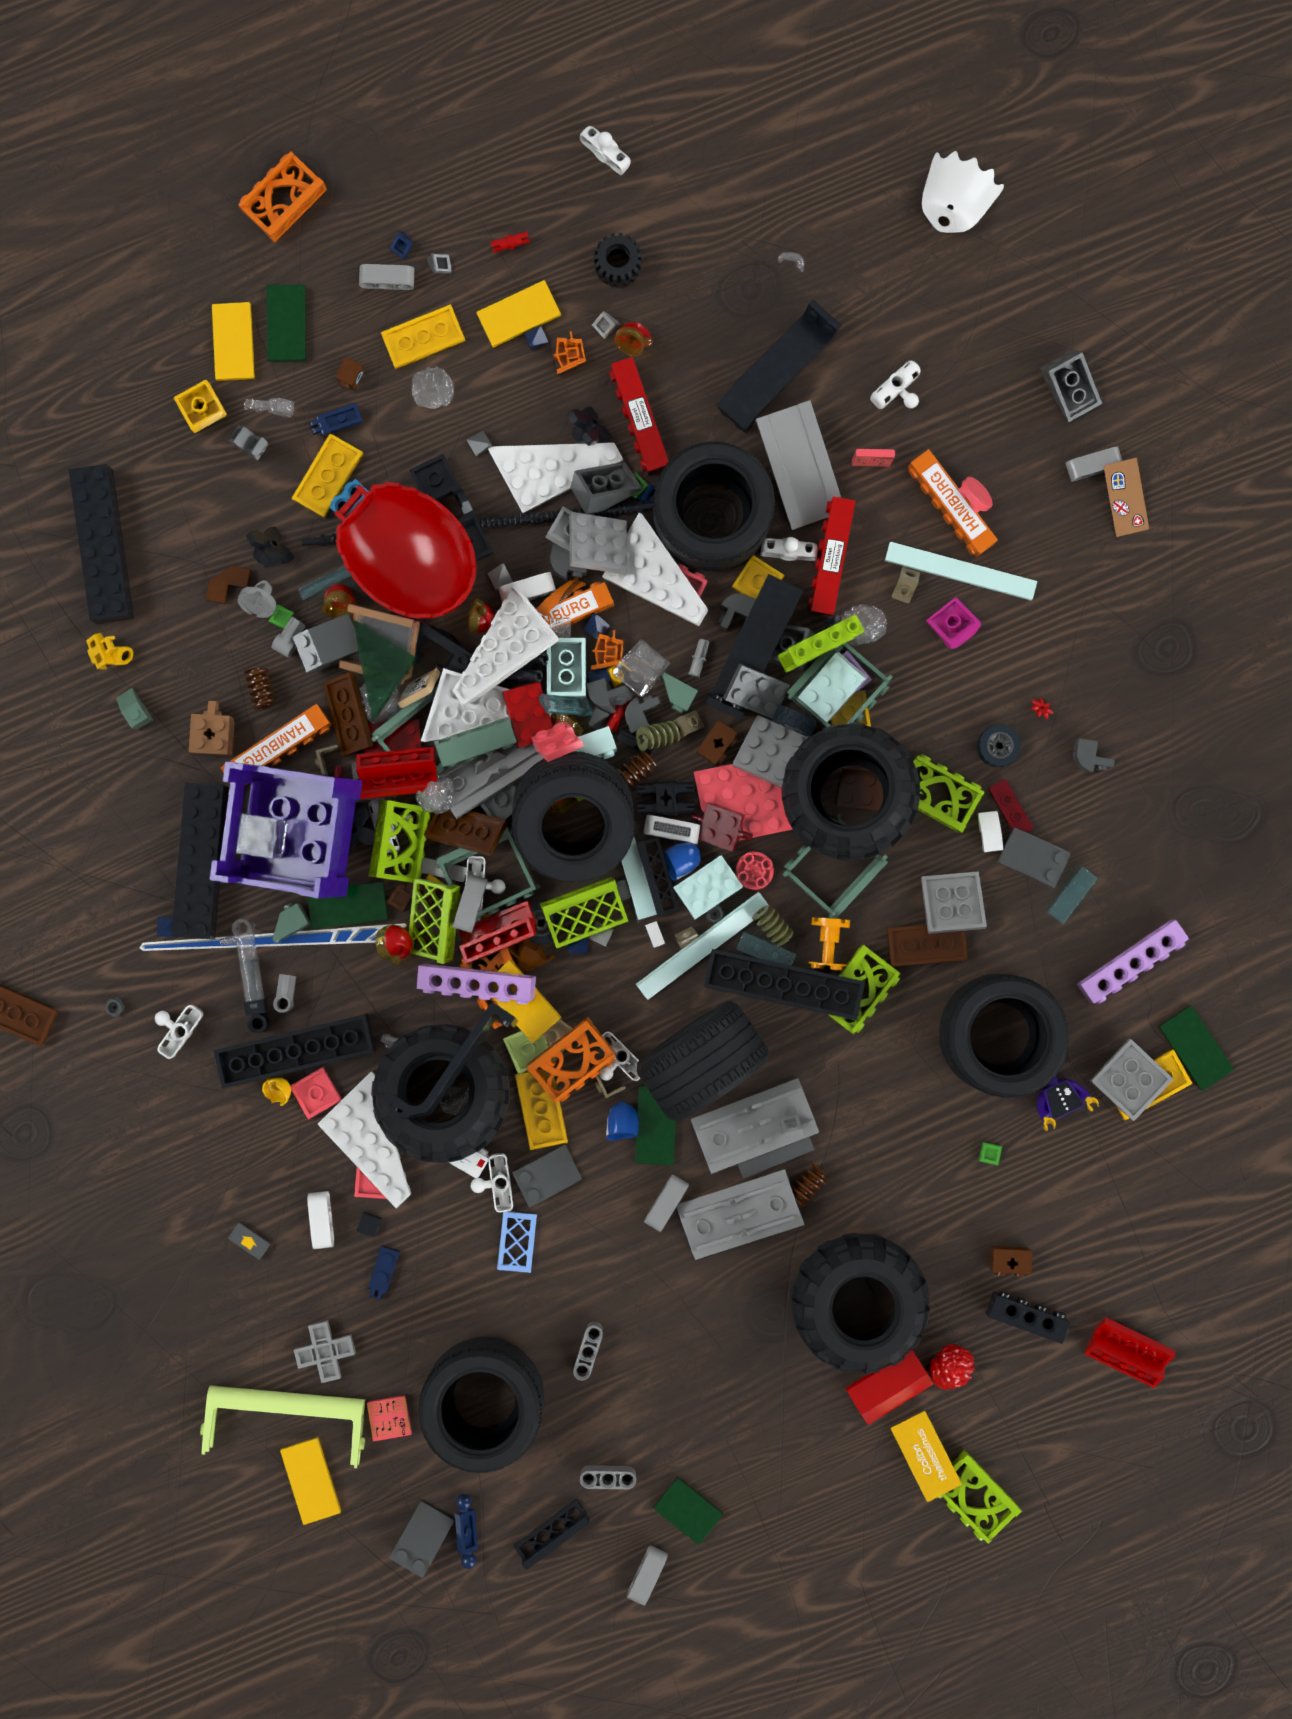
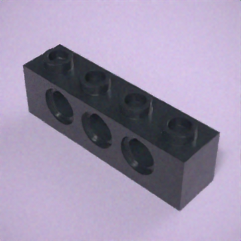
(1054, 1331)

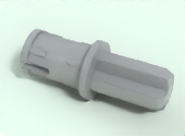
(699, 658)

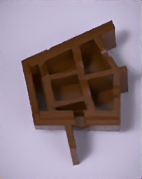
(529, 955)

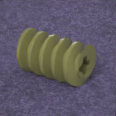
(657, 735)
(775, 924)

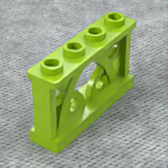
(821, 643)
(950, 818)
(381, 844)
(858, 962)
(1002, 1501)

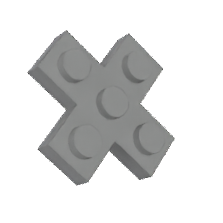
(324, 1351)

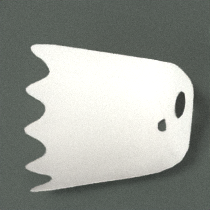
(962, 186)

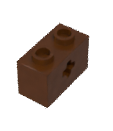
(719, 732)
(1001, 1254)

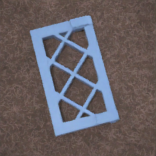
(529, 1252)

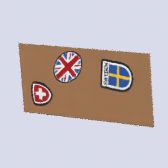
(1126, 497)

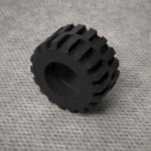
(621, 245)

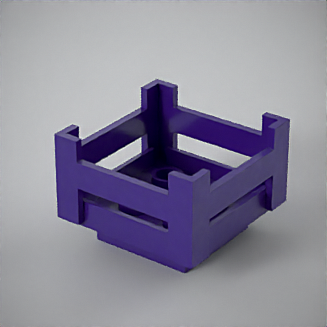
(316, 836)

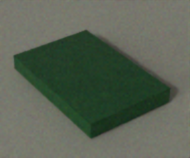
(688, 1510)

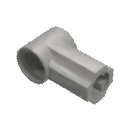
(284, 642)
(285, 990)

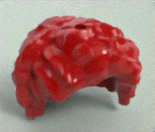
(951, 1367)

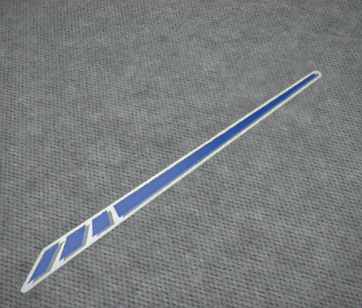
(312, 937)

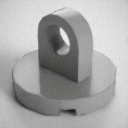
(258, 600)

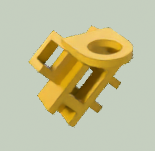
(111, 656)

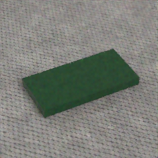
(286, 323)
(361, 905)
(1196, 1047)
(655, 1133)

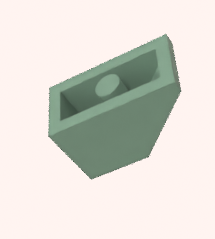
(678, 693)
(133, 709)
(290, 922)

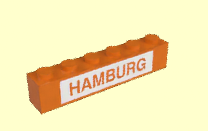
(953, 505)
(582, 604)
(286, 739)

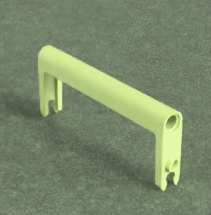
(284, 1403)

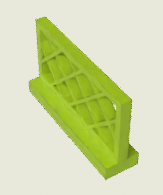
(574, 899)
(447, 932)

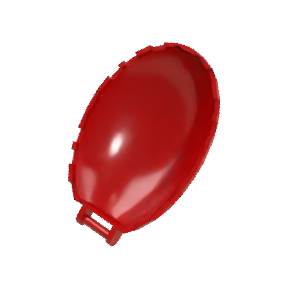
(406, 550)

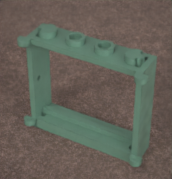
(817, 666)
(399, 719)
(462, 854)
(851, 892)

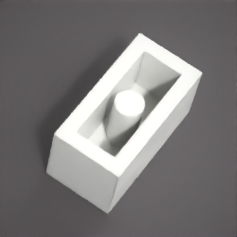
(655, 934)

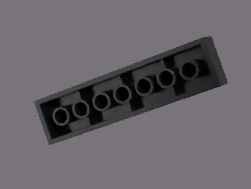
(101, 544)
(199, 844)
(784, 984)
(295, 1050)

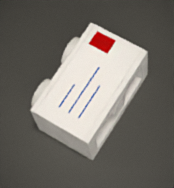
(474, 1163)

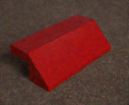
(396, 772)
(498, 932)
(1129, 1352)
(891, 1387)

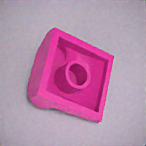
(954, 623)

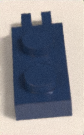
(337, 420)
(383, 1271)

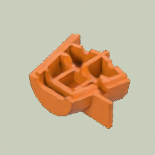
(569, 353)
(607, 651)

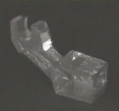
(275, 406)

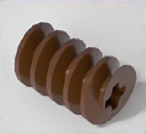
(259, 687)
(636, 768)
(809, 1184)

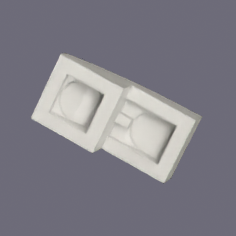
(990, 831)

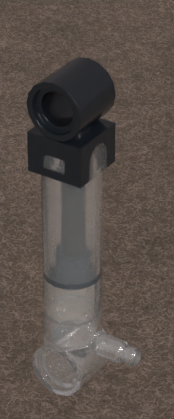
(255, 1002)

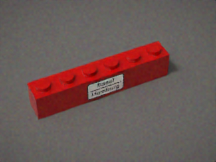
(640, 416)
(832, 556)

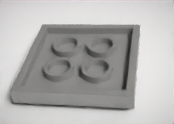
(598, 543)
(767, 750)
(953, 902)
(1131, 1079)

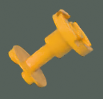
(829, 935)

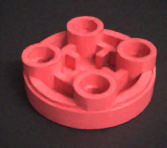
(976, 494)
(754, 870)

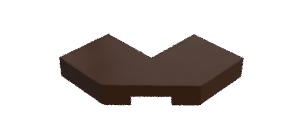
(219, 585)
(403, 895)

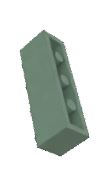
(475, 742)

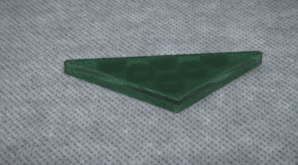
(382, 666)

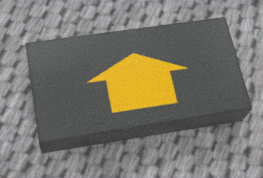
(249, 1240)

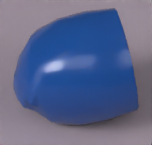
(682, 859)
(622, 1122)

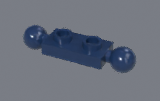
(466, 1531)

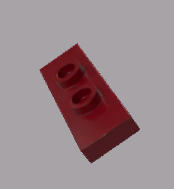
(1010, 806)

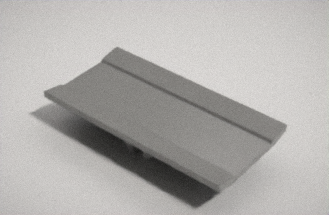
(799, 463)
(488, 775)
(752, 1125)
(740, 1214)

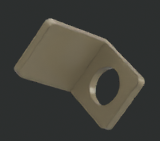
(906, 585)
(689, 723)
(320, 760)
(686, 937)
(601, 1088)

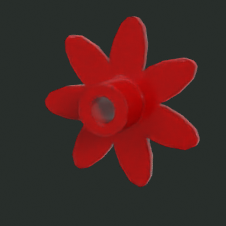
(1041, 708)

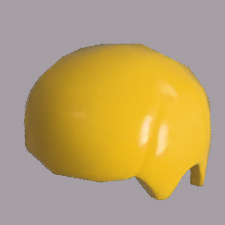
(277, 1089)

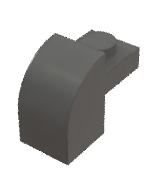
(248, 442)
(561, 564)
(735, 604)
(606, 698)
(635, 712)
(1085, 756)

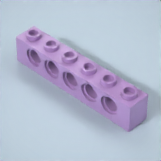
(1176, 938)
(427, 981)

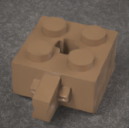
(208, 722)

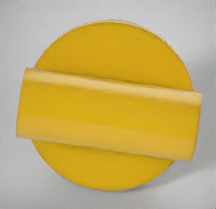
(615, 680)

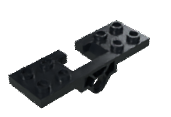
(439, 482)
(460, 655)

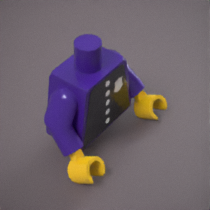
(1060, 1099)

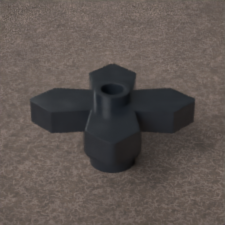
(587, 427)
(267, 547)
(363, 834)

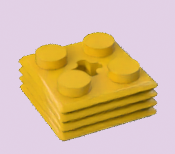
(188, 405)

